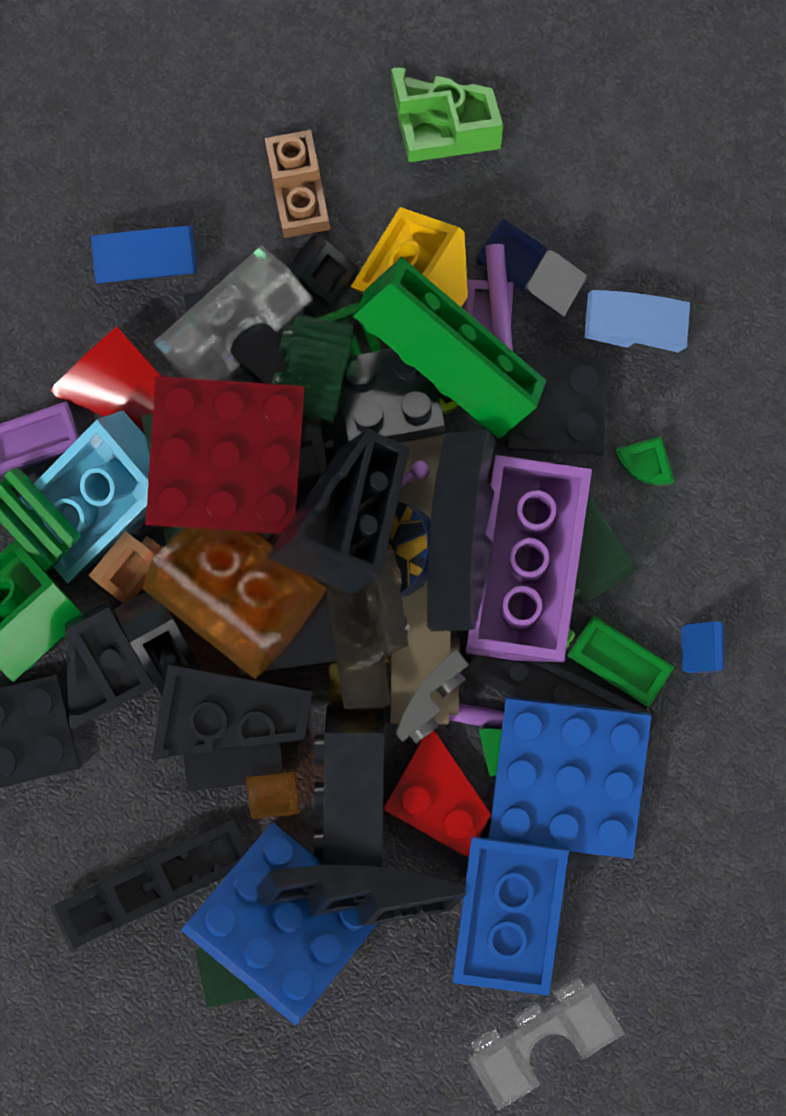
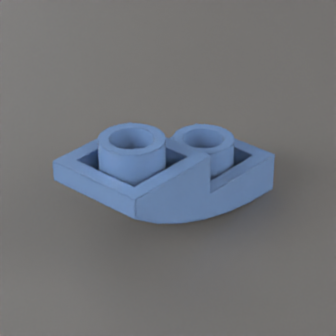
(637, 318)

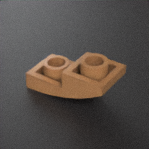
(297, 184)

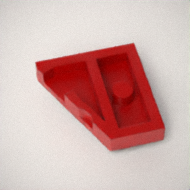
(438, 797)

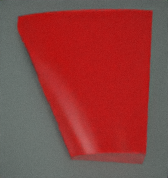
(111, 380)

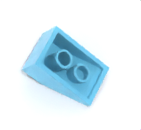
(98, 489)

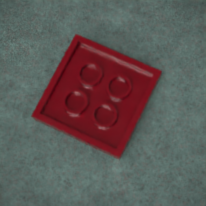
(224, 454)

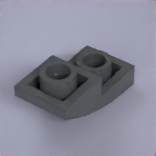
(420, 713)

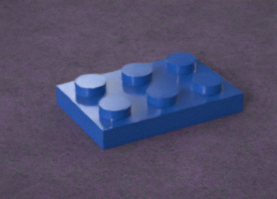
(510, 915)

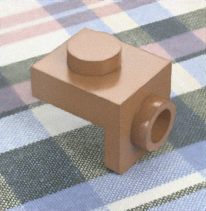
(125, 567)

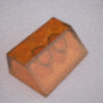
(233, 593)

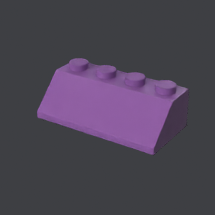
(533, 560)

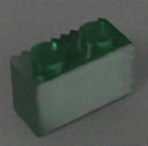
(318, 361)

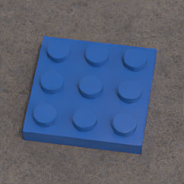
(570, 776)
(276, 946)

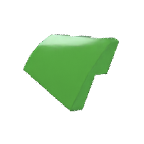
(445, 117)

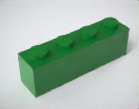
(450, 348)

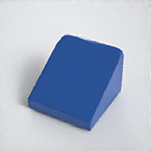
(703, 647)

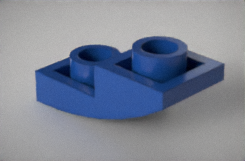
(144, 254)

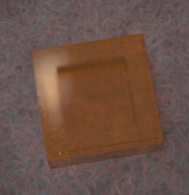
(272, 795)

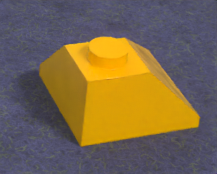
(428, 245)

